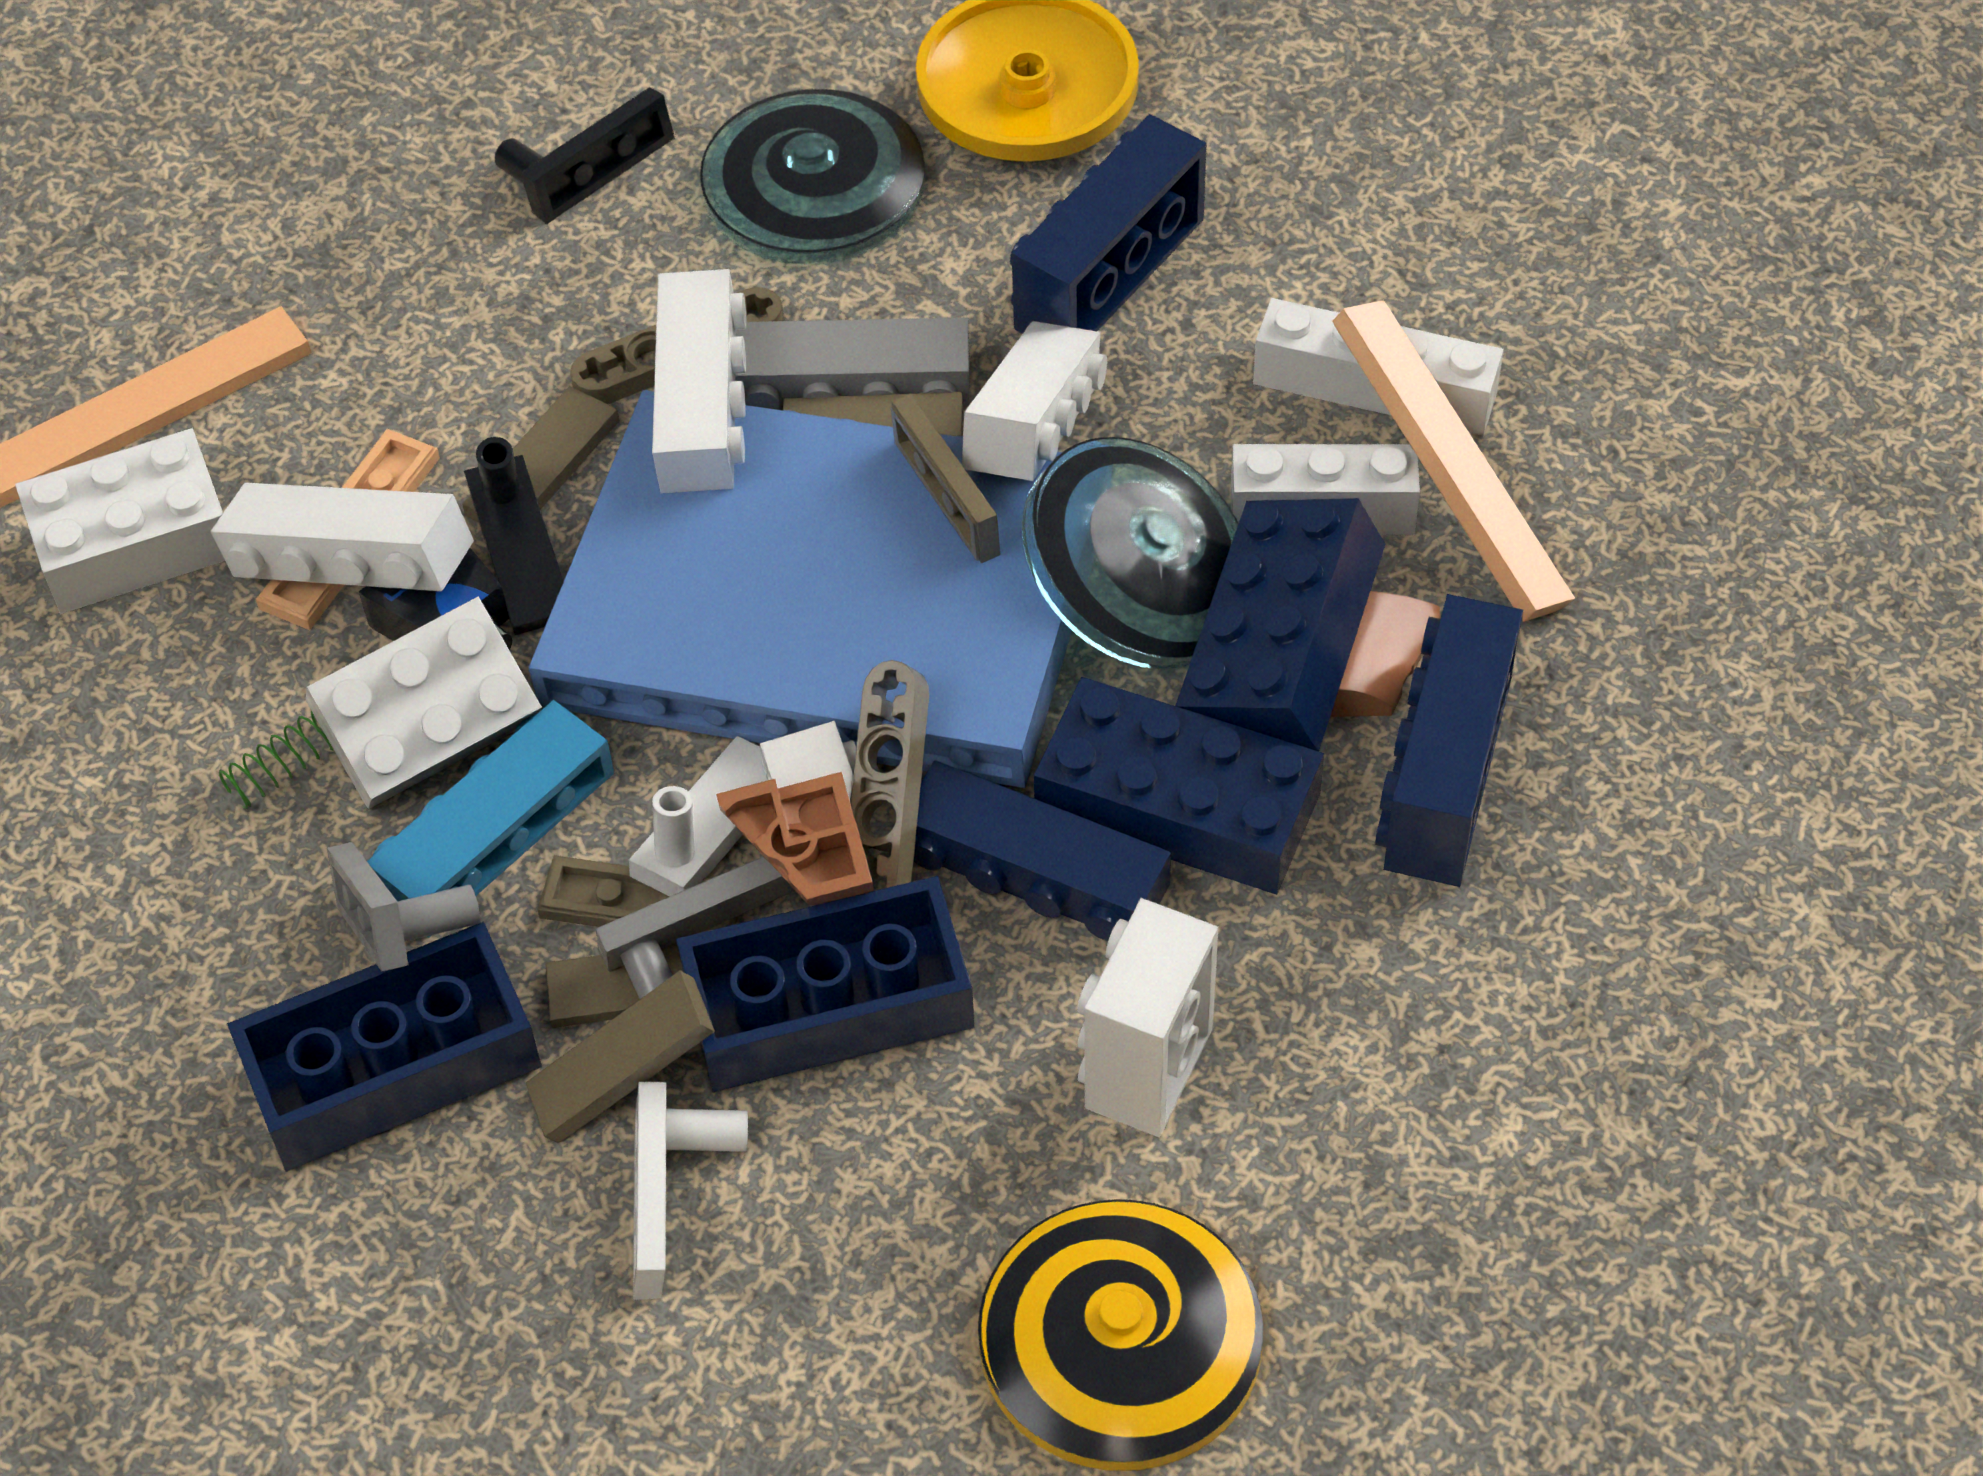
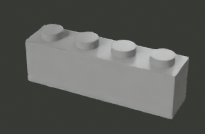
(854, 358)

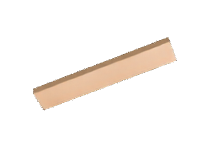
(152, 400)
(1453, 460)

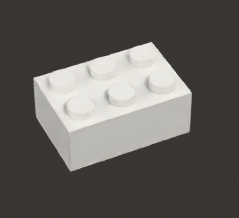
(123, 520)
(422, 702)
(1147, 1015)

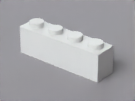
(1306, 356)
(696, 381)
(1032, 400)
(343, 536)

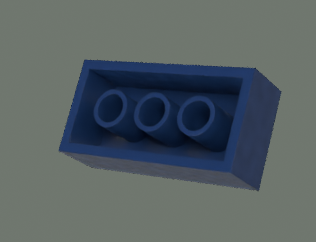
(1111, 229)
(1285, 617)
(1448, 739)
(1182, 782)
(829, 982)
(385, 1046)

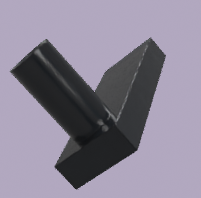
(589, 158)
(514, 534)

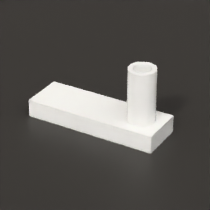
(690, 827)
(655, 1132)

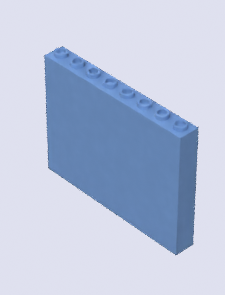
(785, 593)

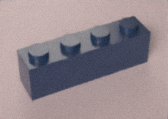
(1035, 851)

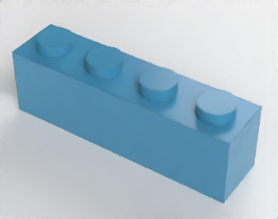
(497, 807)

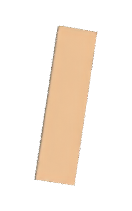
(391, 465)

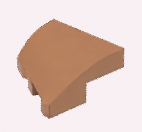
(1383, 654)
(804, 835)

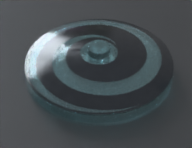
(812, 176)
(1128, 548)

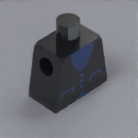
(401, 611)

